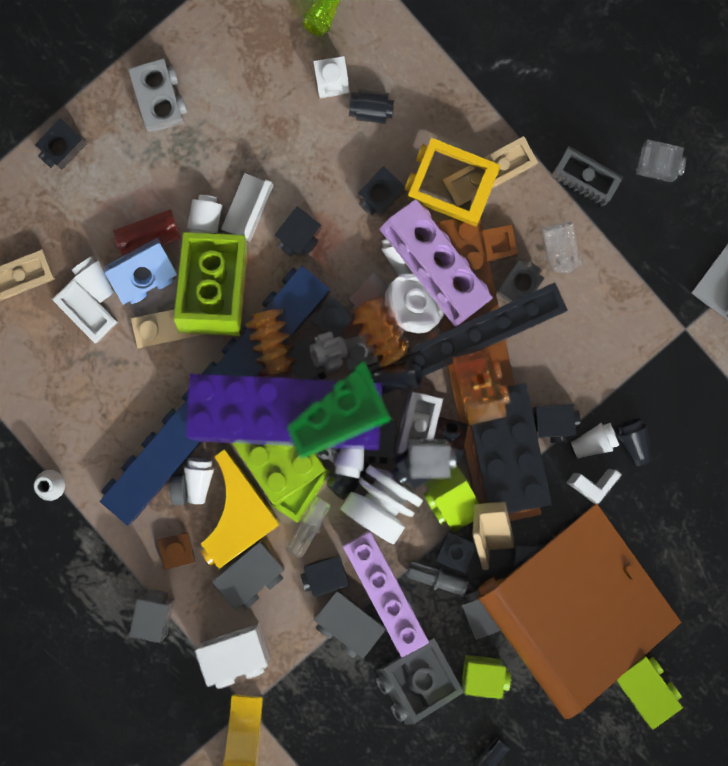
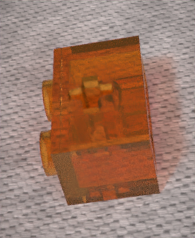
(480, 388)

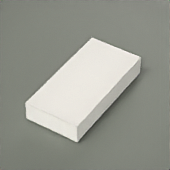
(85, 310)

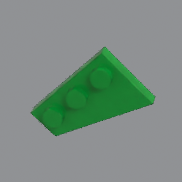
(343, 413)

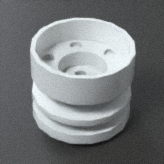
(381, 504)

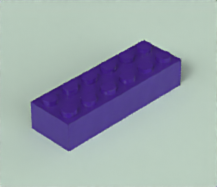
(258, 410)

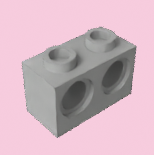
(151, 97)

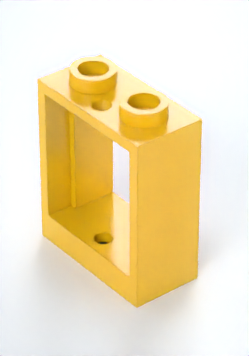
(415, 181)

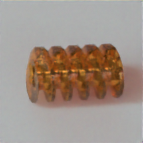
(381, 330)
(270, 343)

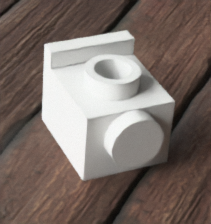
(331, 77)

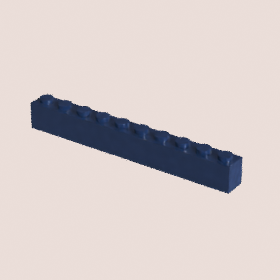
(170, 448)

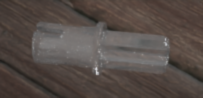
(309, 527)

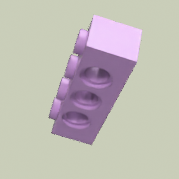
(436, 279)
(385, 593)

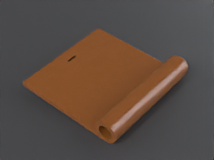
(578, 612)

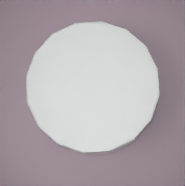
(412, 304)

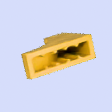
(244, 517)
(243, 731)

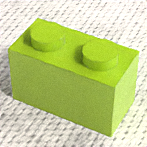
(452, 499)
(485, 677)
(649, 692)

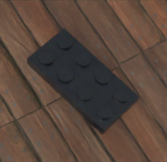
(512, 456)

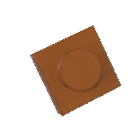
(499, 243)

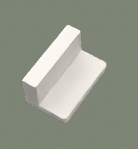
(247, 206)
(594, 492)

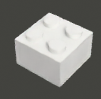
(233, 656)

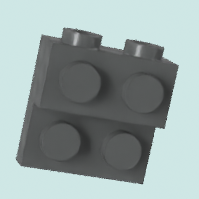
(418, 683)

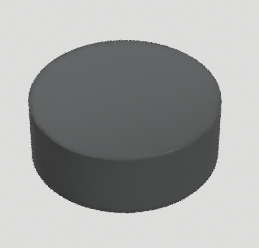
(178, 489)

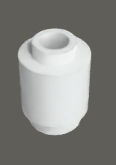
(204, 215)

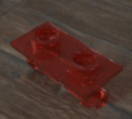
(143, 231)

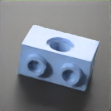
(150, 255)

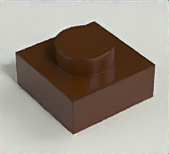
(176, 550)

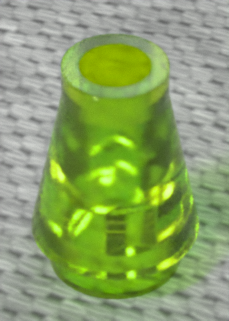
(320, 16)

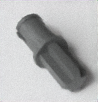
(438, 578)

